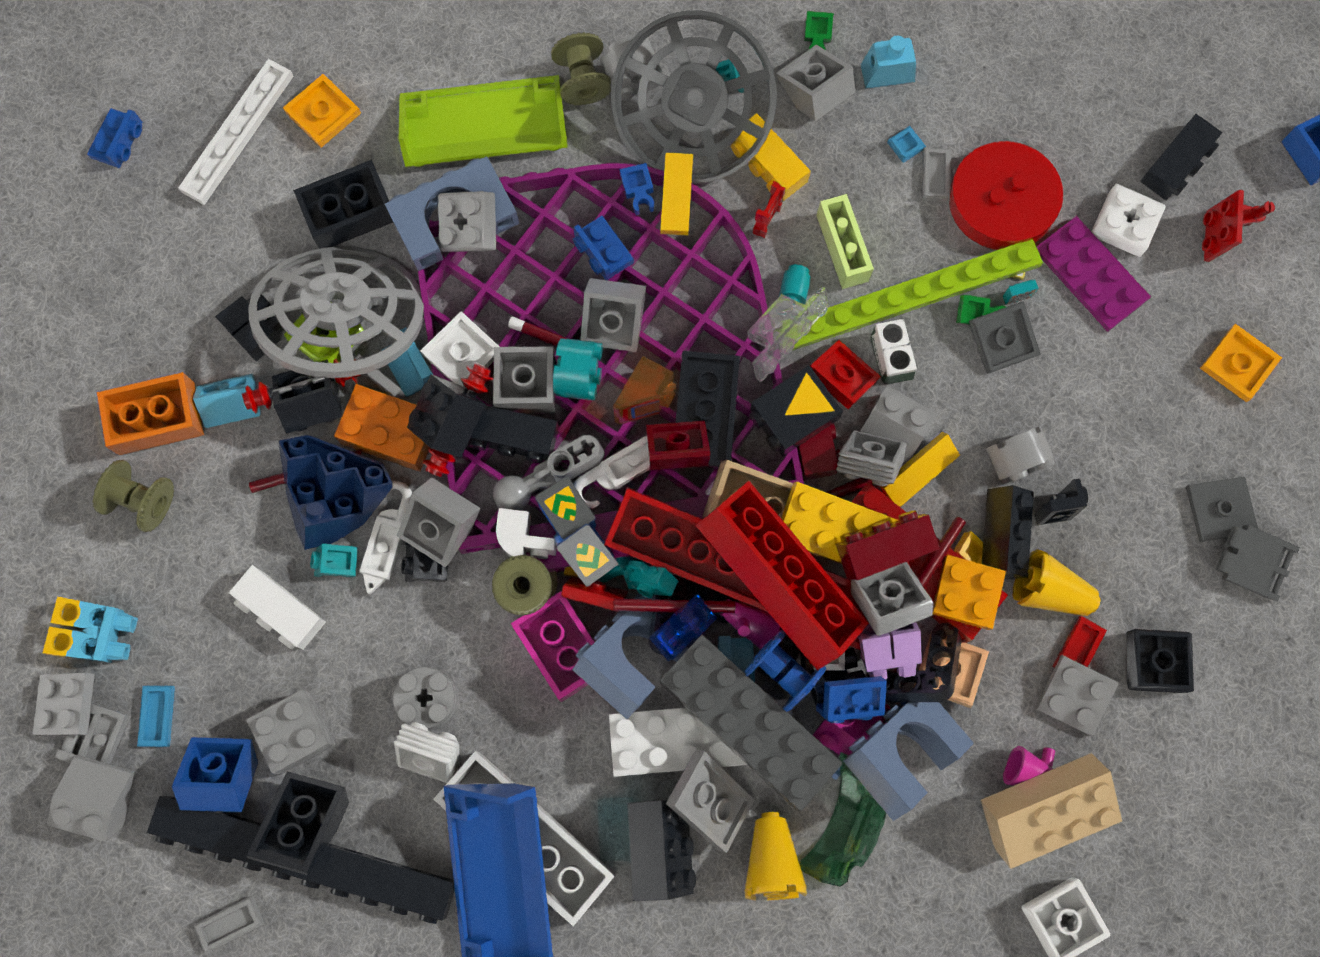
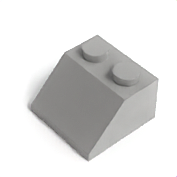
(817, 82)
(613, 314)
(900, 419)
(437, 521)
(91, 799)

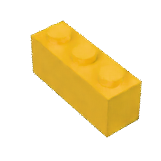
(773, 161)

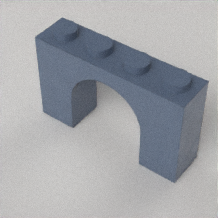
(413, 210)
(608, 670)
(877, 760)

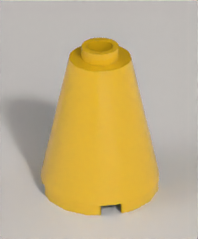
(1054, 587)
(773, 861)

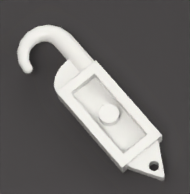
(617, 469)
(384, 543)

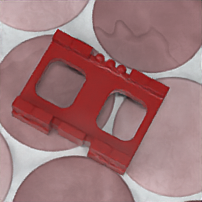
(774, 204)

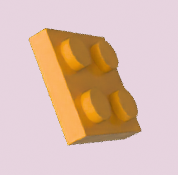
(322, 110)
(1241, 363)
(968, 592)

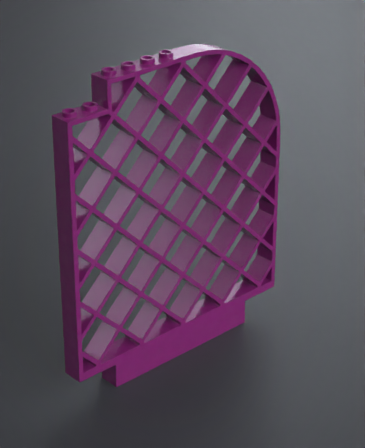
(576, 180)

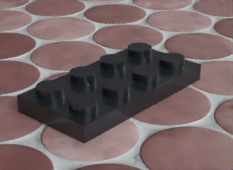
(710, 395)

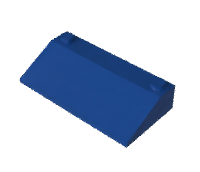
(498, 870)

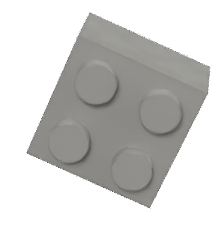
(524, 379)
(290, 732)

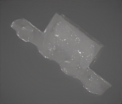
(783, 327)

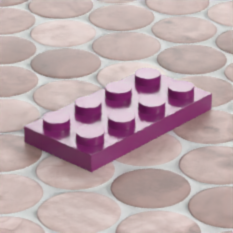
(1092, 273)

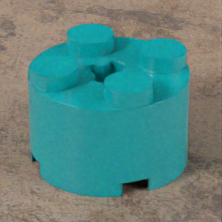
(577, 369)

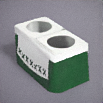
(887, 372)

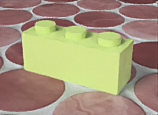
(844, 241)

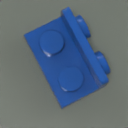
(116, 137)
(603, 248)
(853, 699)

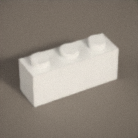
(276, 608)

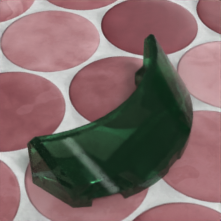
(854, 824)

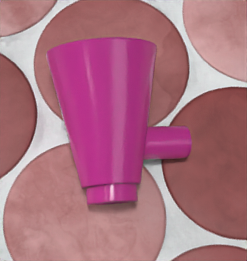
(752, 623)
(1024, 765)

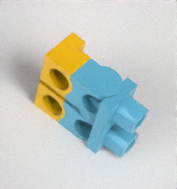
(99, 632)

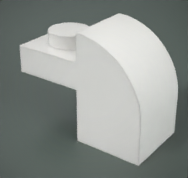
(514, 537)

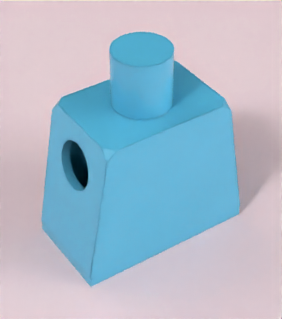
(889, 63)

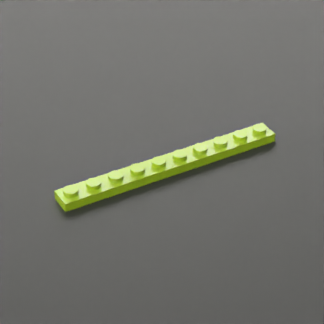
(923, 291)

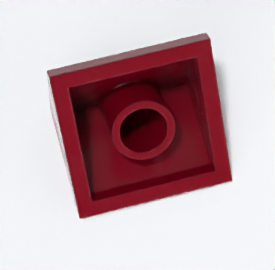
(677, 445)

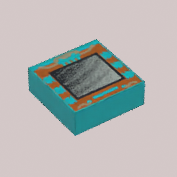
(1020, 291)

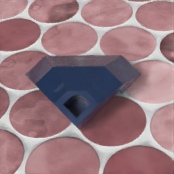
(329, 488)

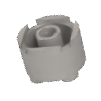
(631, 79)
(1022, 452)
(414, 686)

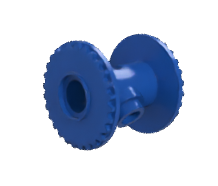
(785, 671)

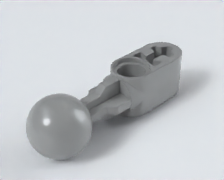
(515, 492)

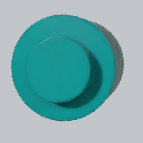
(796, 283)

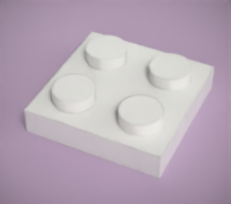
(458, 346)

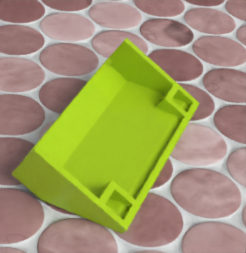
(481, 121)

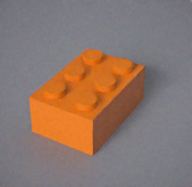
(149, 414)
(379, 428)

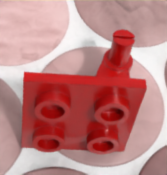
(1226, 221)

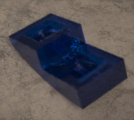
(682, 628)

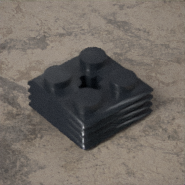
(1170, 646)

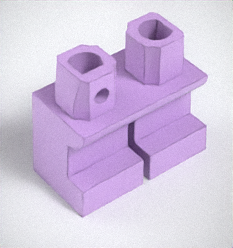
(891, 650)

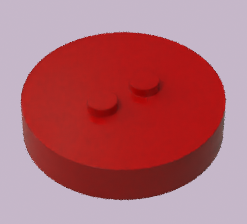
(1005, 194)

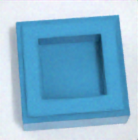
(906, 144)

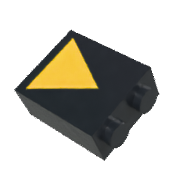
(795, 411)

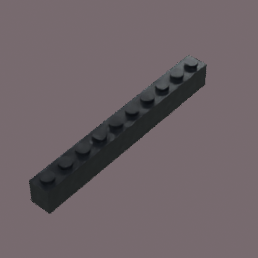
(336, 868)

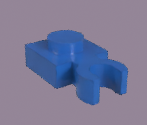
(638, 185)

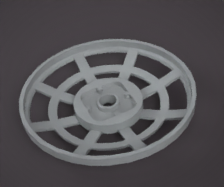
(337, 317)

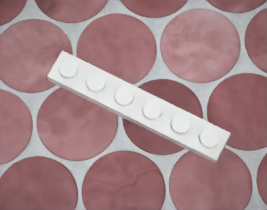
(236, 132)

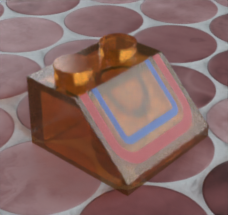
(645, 392)

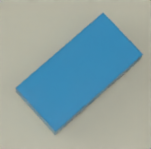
(156, 716)

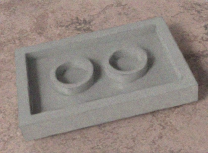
(710, 801)

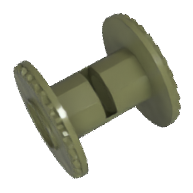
(578, 53)
(117, 488)
(510, 592)

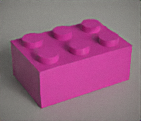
(553, 640)

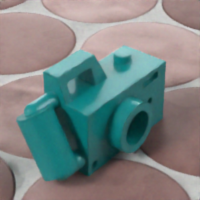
(649, 580)

